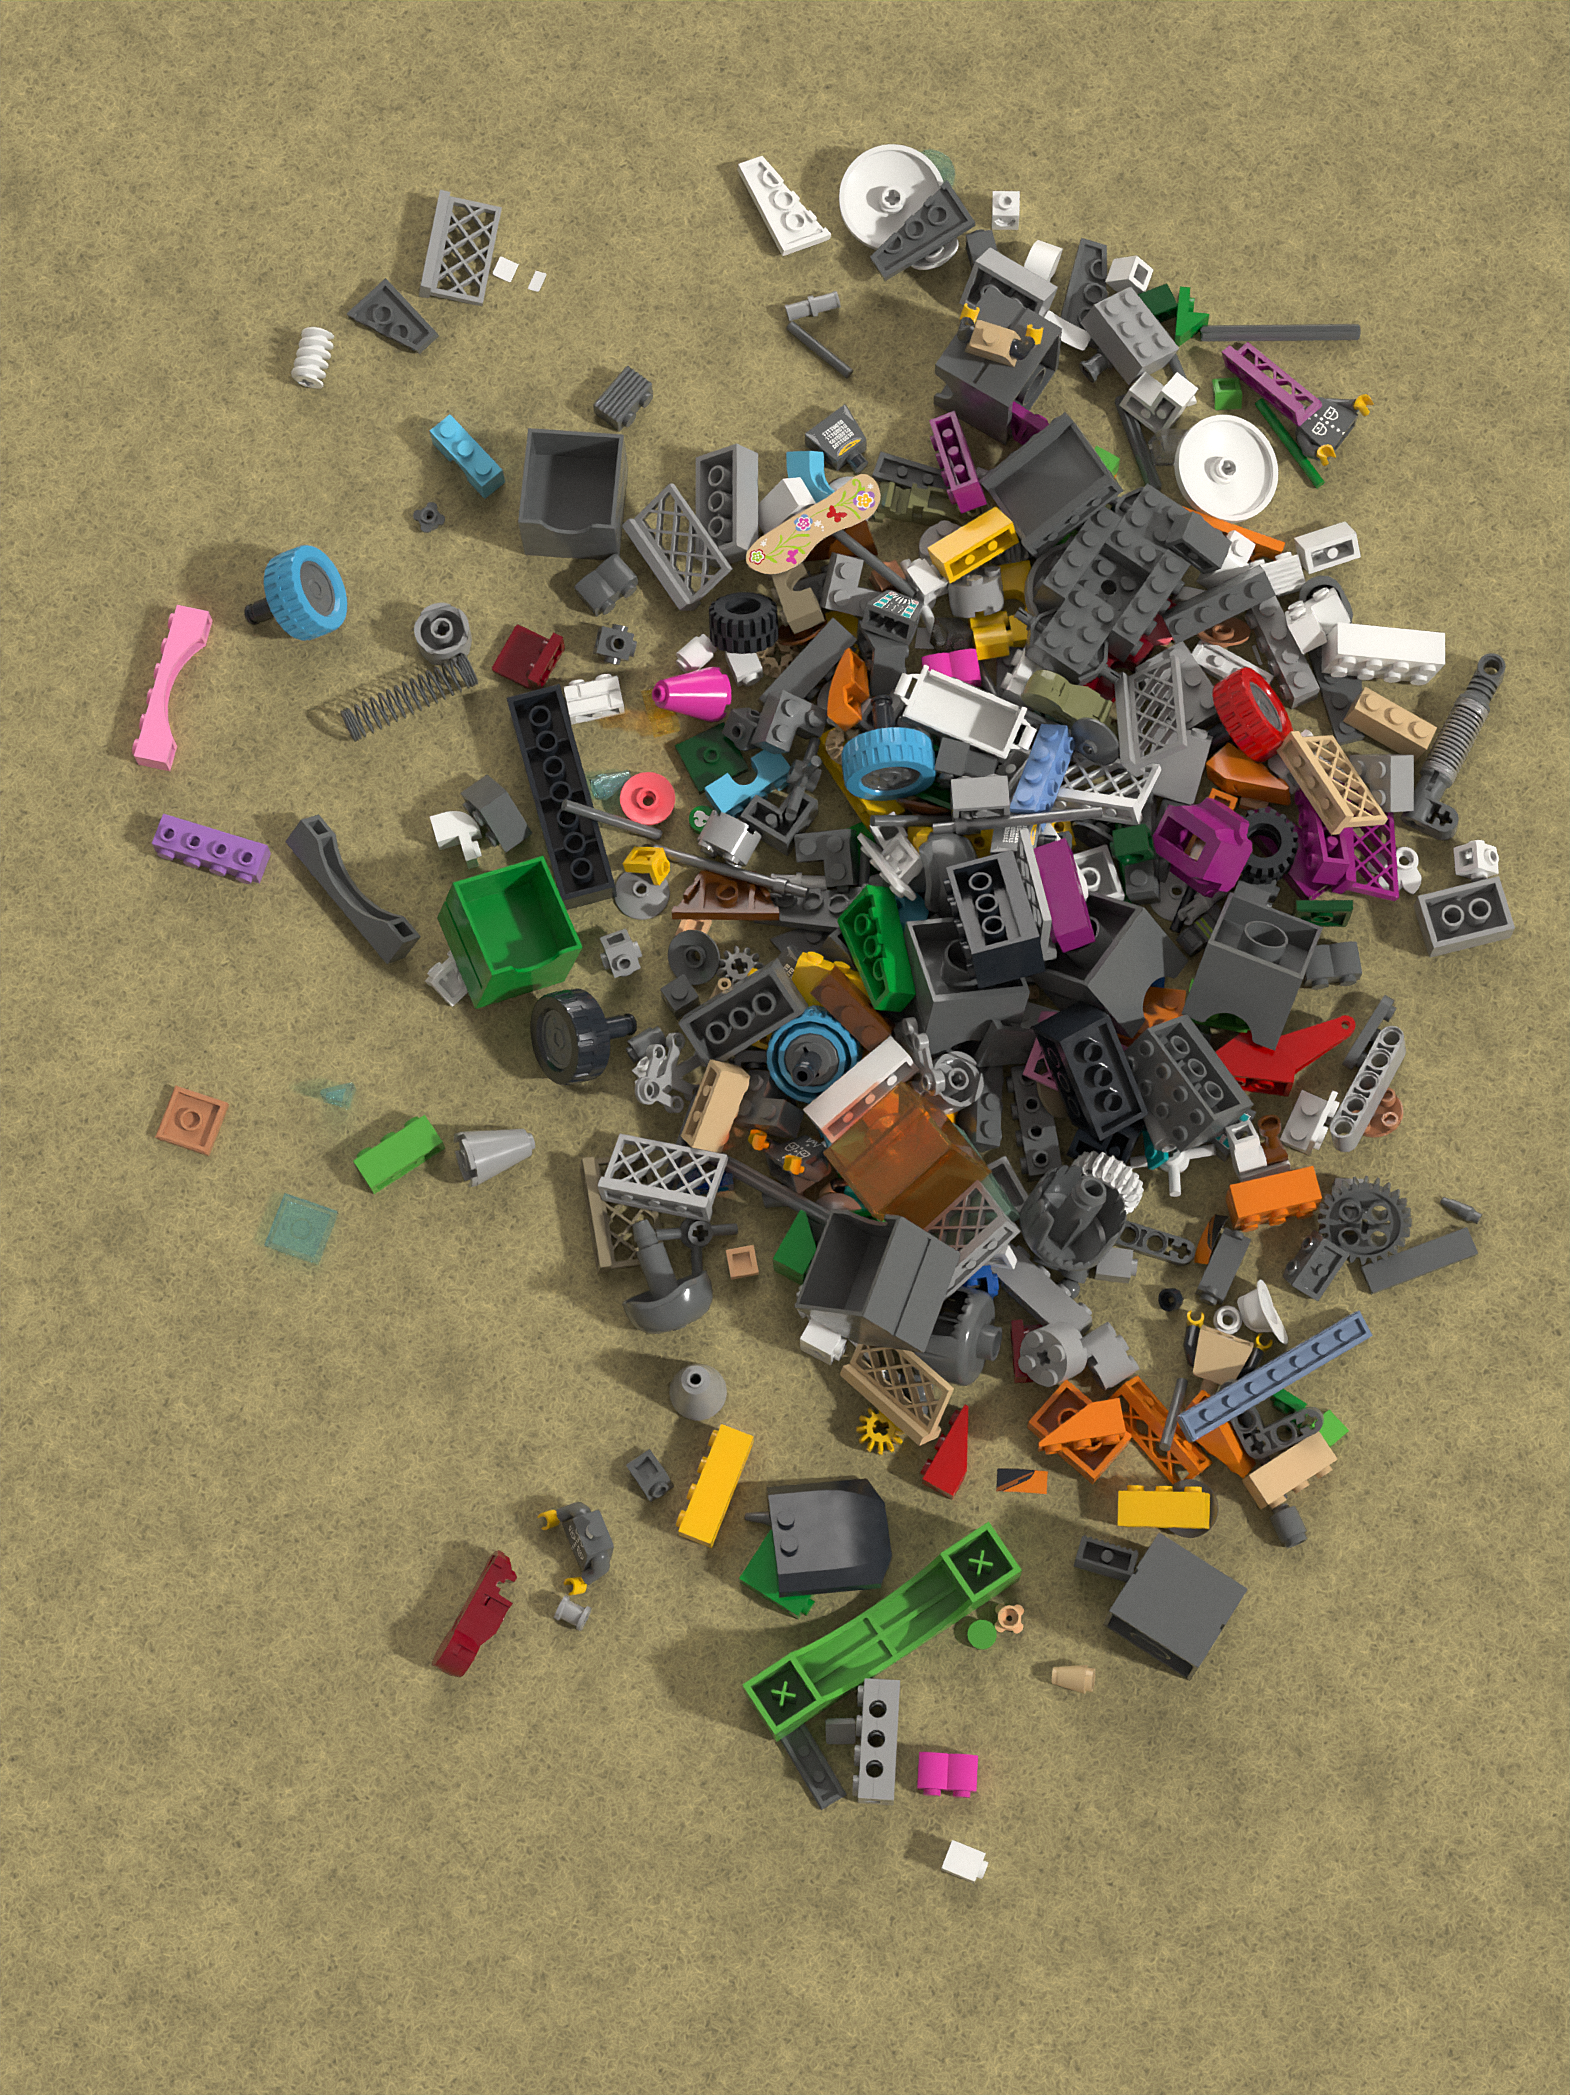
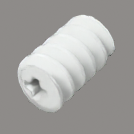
(311, 357)

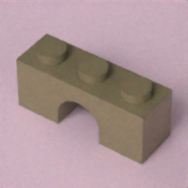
(799, 607)

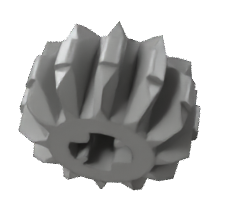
(728, 966)

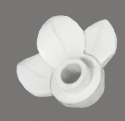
(1408, 875)

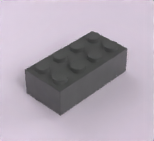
(743, 1013)

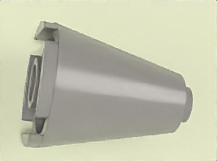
(491, 1152)
(699, 1400)

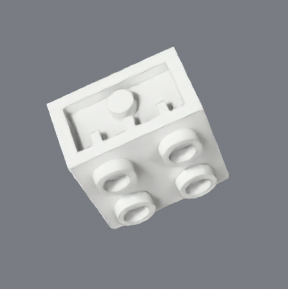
(1306, 1123)

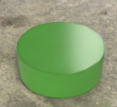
(981, 1634)

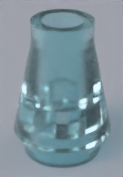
(608, 784)

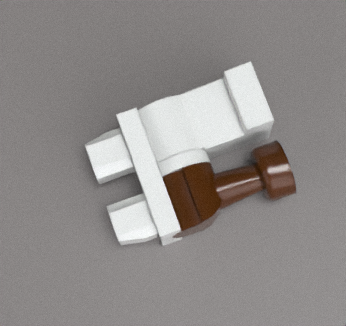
(1258, 1159)

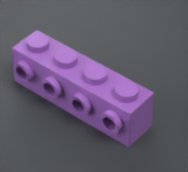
(211, 849)

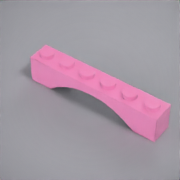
(186, 636)

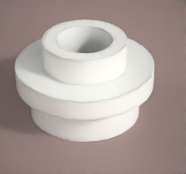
(1231, 1312)

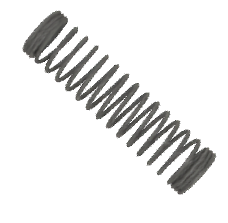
(465, 670)

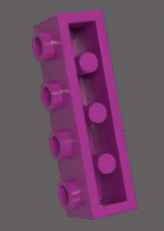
(957, 461)
(1325, 852)
(1064, 895)

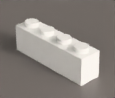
(860, 1089)

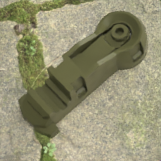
(922, 506)
(1066, 702)

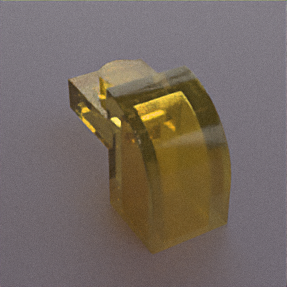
(660, 719)

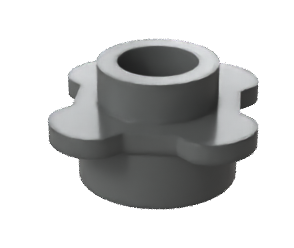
(432, 524)

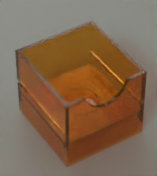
(906, 1158)

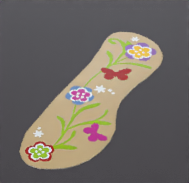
(795, 538)

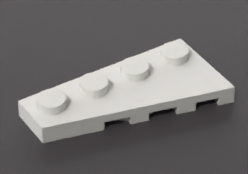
(783, 214)

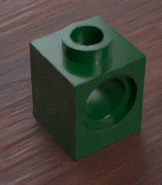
(1160, 302)
(1133, 845)

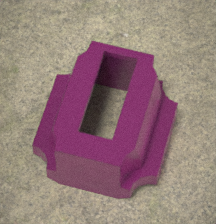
(1224, 850)

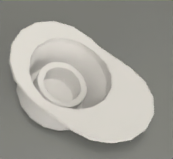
(1259, 1313)

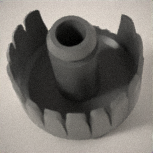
(1072, 1219)
(963, 1337)

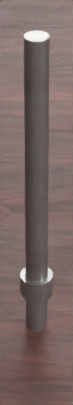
(962, 826)
(779, 884)

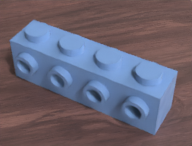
(1044, 771)

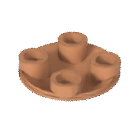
(1386, 1117)

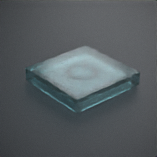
(301, 1229)

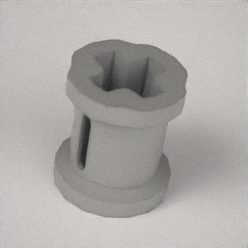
(572, 1613)

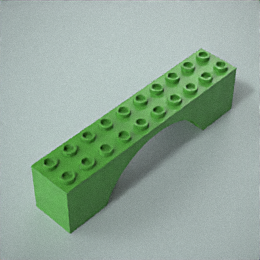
(910, 1616)

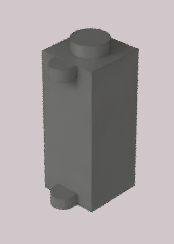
(1222, 1267)

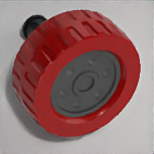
(1249, 715)

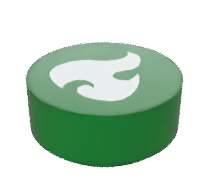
(699, 817)

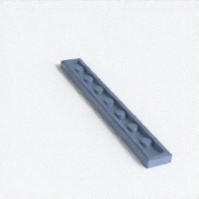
(1273, 1376)

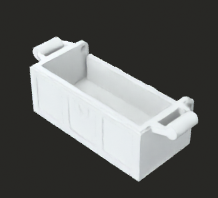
(963, 713)

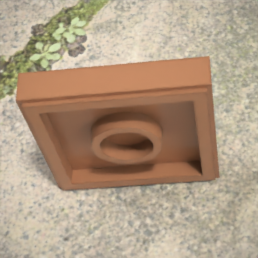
(192, 1120)

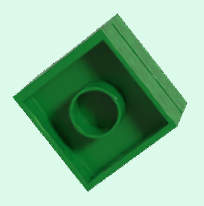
(509, 932)

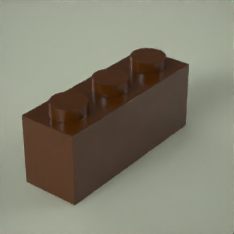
(852, 1009)

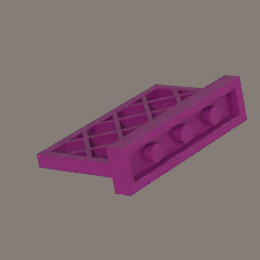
(1388, 850)

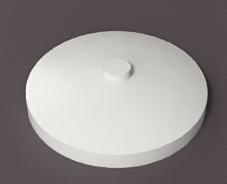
(885, 190)
(1226, 468)

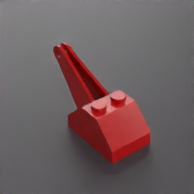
(1273, 1072)

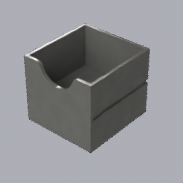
(984, 389)
(573, 494)
(1117, 967)
(1253, 967)
(946, 999)
(878, 1280)
(1174, 1606)

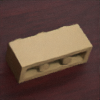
(1389, 724)
(715, 1106)
(1290, 1471)

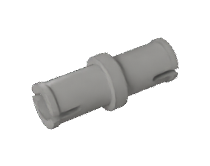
(812, 306)

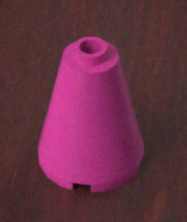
(695, 694)

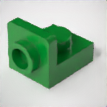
(1287, 1402)

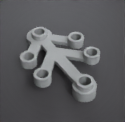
(932, 1079)
(649, 1088)

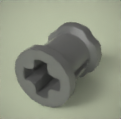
(1095, 365)

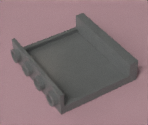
(1051, 485)

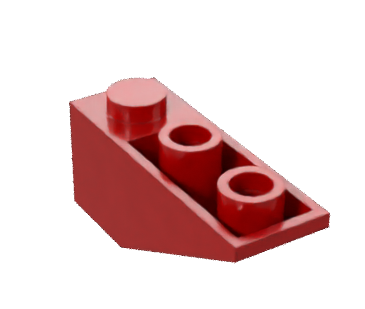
(950, 1463)

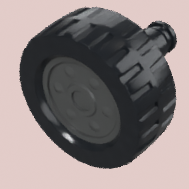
(574, 1035)

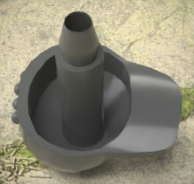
(936, 854)
(669, 1302)

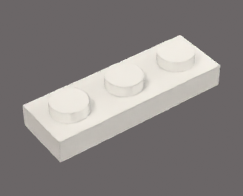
(1221, 662)

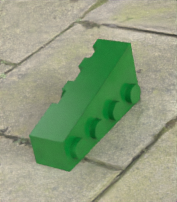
(879, 948)

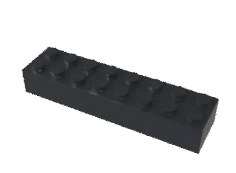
(557, 775)

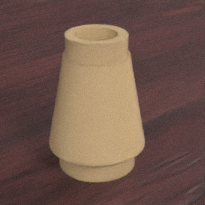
(1077, 1677)

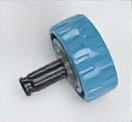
(301, 594)
(889, 759)
(811, 1054)

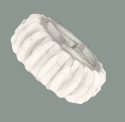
(1114, 1175)

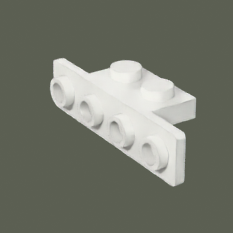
(897, 863)

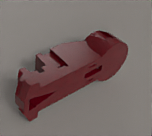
(477, 1619)

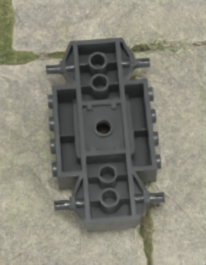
(1112, 549)

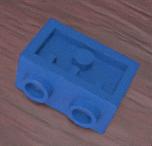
(984, 1280)

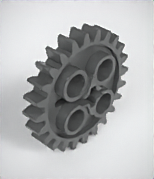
(1365, 1197)

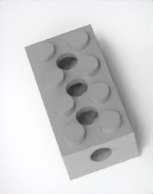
(885, 1695)

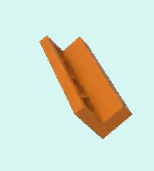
(1265, 545)
(1154, 1414)

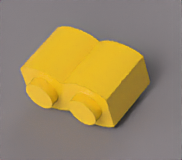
(990, 634)

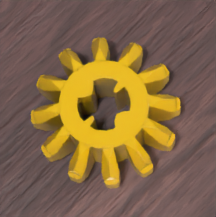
(877, 1439)

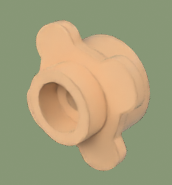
(1015, 1612)

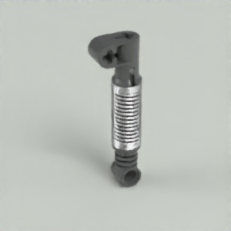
(1440, 770)

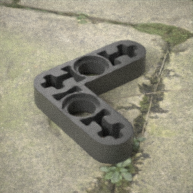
(1268, 1432)

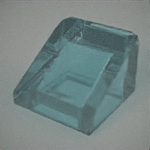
(339, 1095)

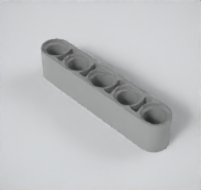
(1368, 1100)

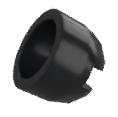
(1164, 1296)

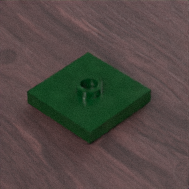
(710, 757)
(1324, 912)

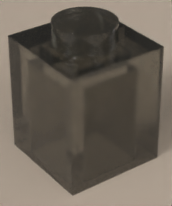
(950, 635)

